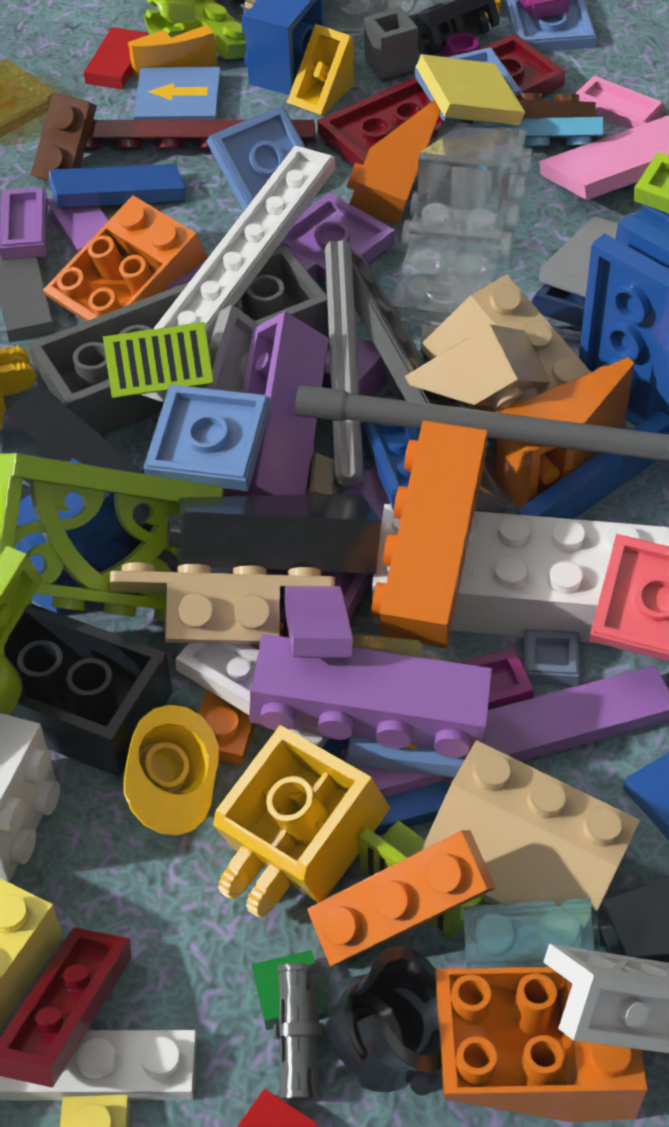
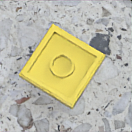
(470, 90)

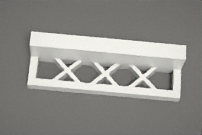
(613, 998)

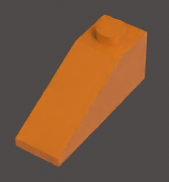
(391, 167)

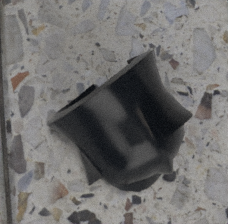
(389, 1021)

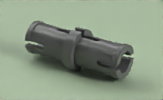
(299, 1032)

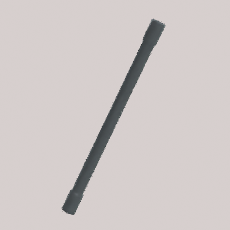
(342, 406)

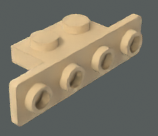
(216, 605)

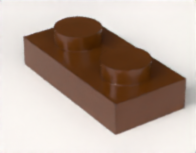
(562, 107)
(63, 135)

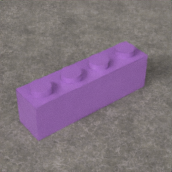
(279, 361)
(371, 697)

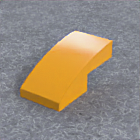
(188, 49)

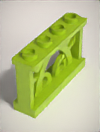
(50, 484)

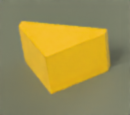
(324, 71)

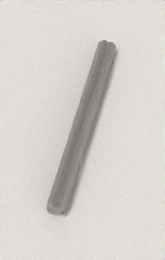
(343, 359)

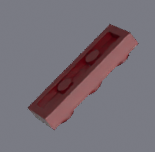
(62, 1006)

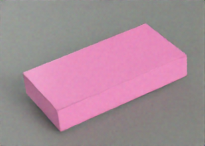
(620, 103)

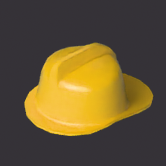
(171, 770)

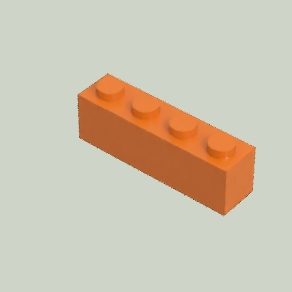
(432, 533)

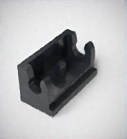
(453, 17)

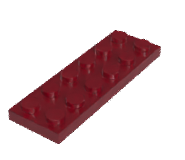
(370, 120)

